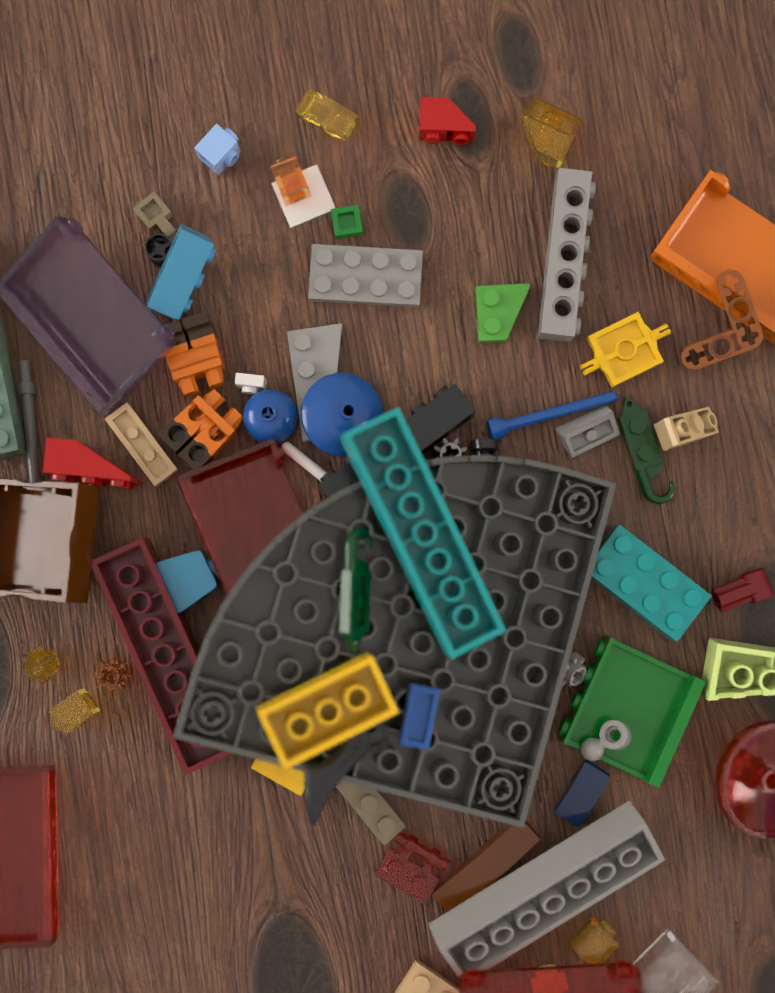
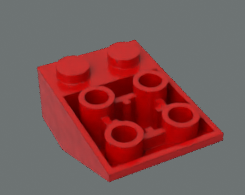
(75, 461)

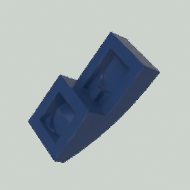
(582, 793)

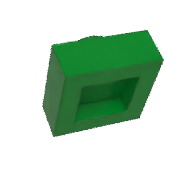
(347, 222)

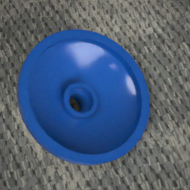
(323, 410)

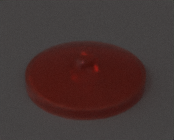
(748, 780)

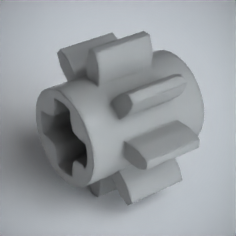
(453, 447)
(575, 670)

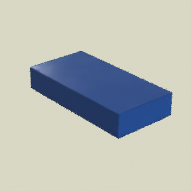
(418, 716)

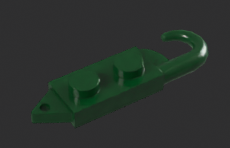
(643, 450)
(355, 591)

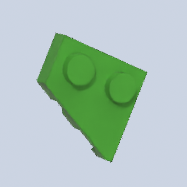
(497, 310)

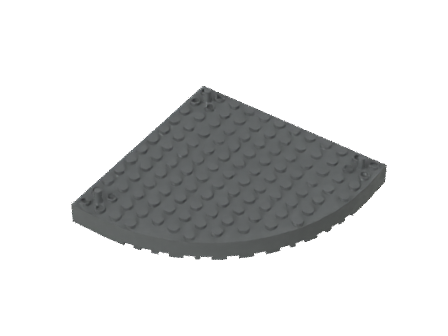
(535, 548)

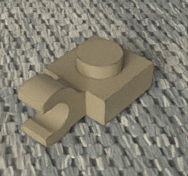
(155, 215)

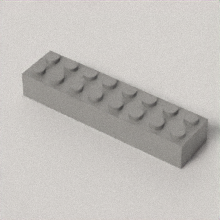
(547, 891)

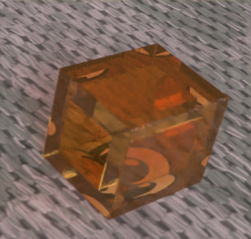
(290, 180)

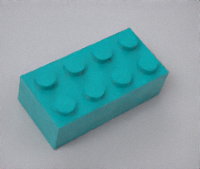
(647, 584)

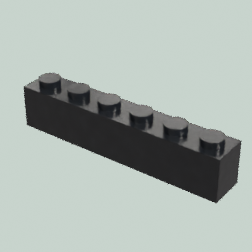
(427, 425)

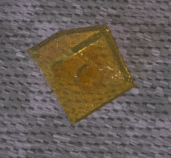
(549, 131)

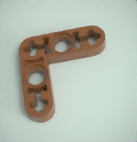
(734, 334)

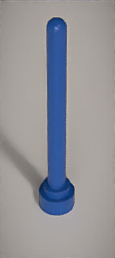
(499, 427)

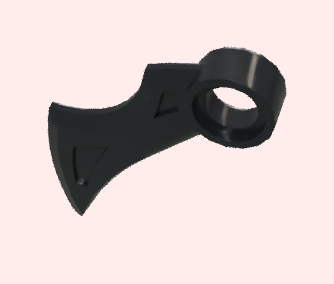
(325, 775)

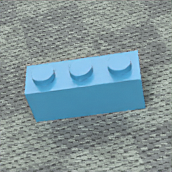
(181, 272)

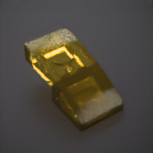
(327, 114)

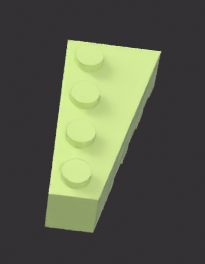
(738, 670)

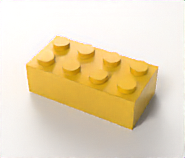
(327, 710)

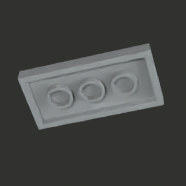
(365, 275)

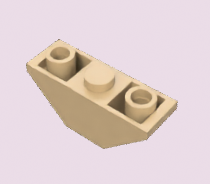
(686, 428)

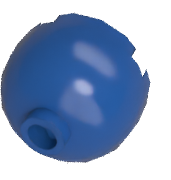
(282, 422)

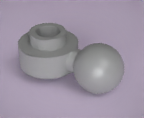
(593, 748)

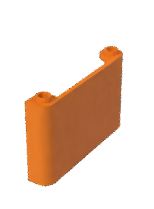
(720, 235)

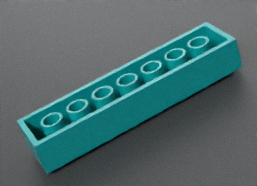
(422, 533)

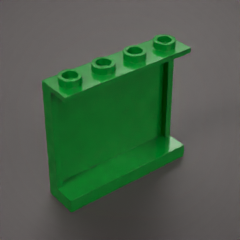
(643, 695)

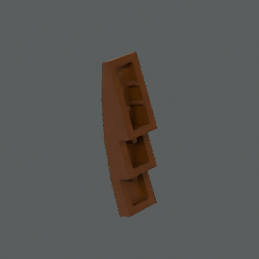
(486, 865)

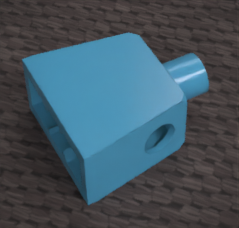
(189, 578)

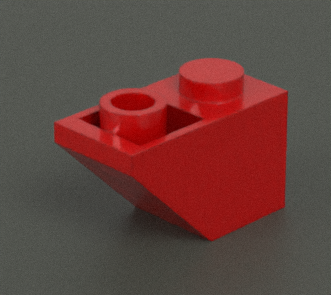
(444, 122)

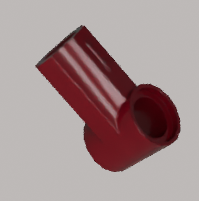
(749, 588)

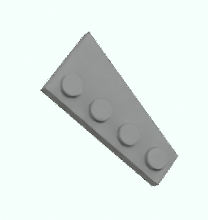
(313, 356)

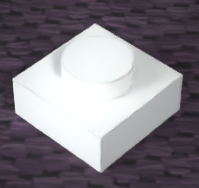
(250, 383)

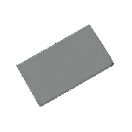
(588, 431)

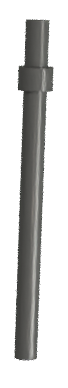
(27, 389)

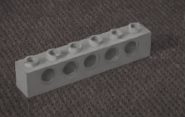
(577, 185)

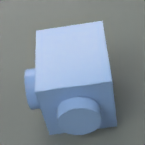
(218, 149)

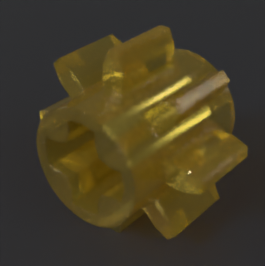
(41, 664)

